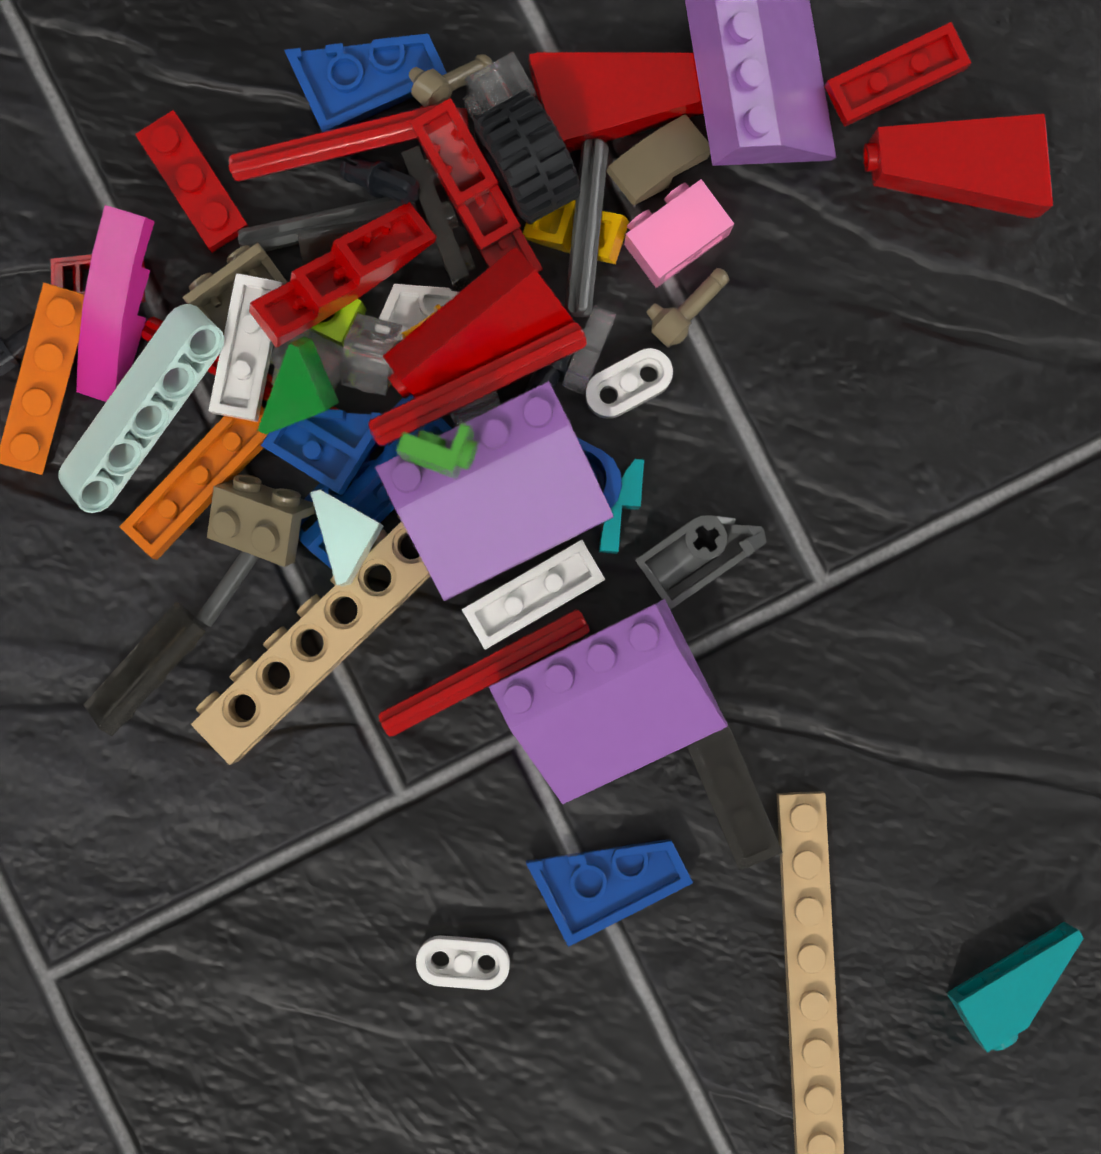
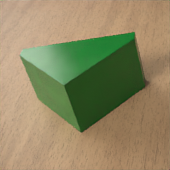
(299, 389)

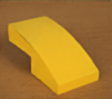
(556, 232)

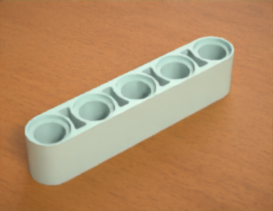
(141, 408)

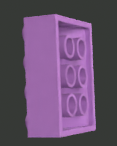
(760, 81)
(513, 503)
(609, 703)

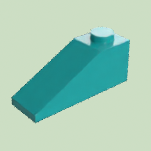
(1011, 991)

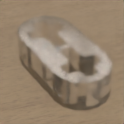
(586, 359)

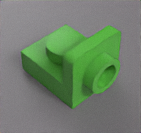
(430, 451)

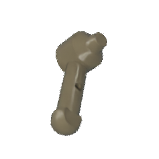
(433, 88)
(673, 323)

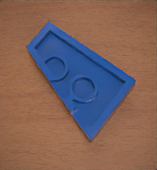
(361, 79)
(606, 884)

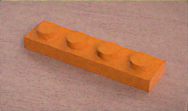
(42, 379)
(191, 484)

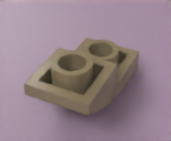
(658, 158)

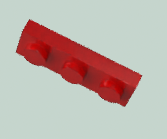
(897, 74)
(192, 181)

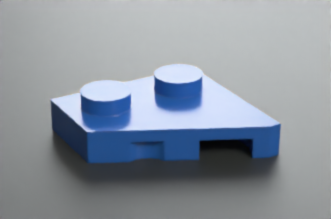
(325, 446)

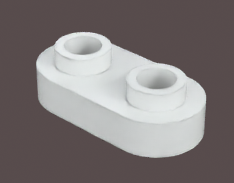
(627, 383)
(463, 964)

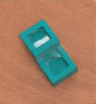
(628, 499)

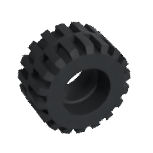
(527, 156)

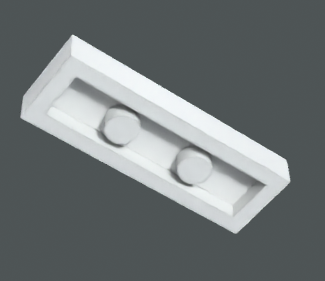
(245, 354)
(533, 594)

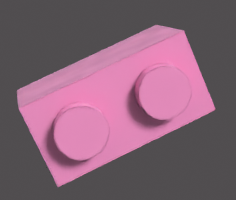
(677, 232)

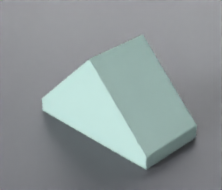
(345, 534)

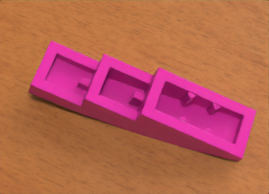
(111, 303)

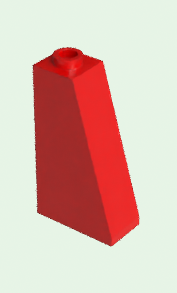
(614, 92)
(969, 162)
(479, 324)

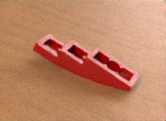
(470, 184)
(343, 274)

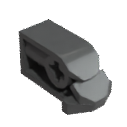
(681, 569)

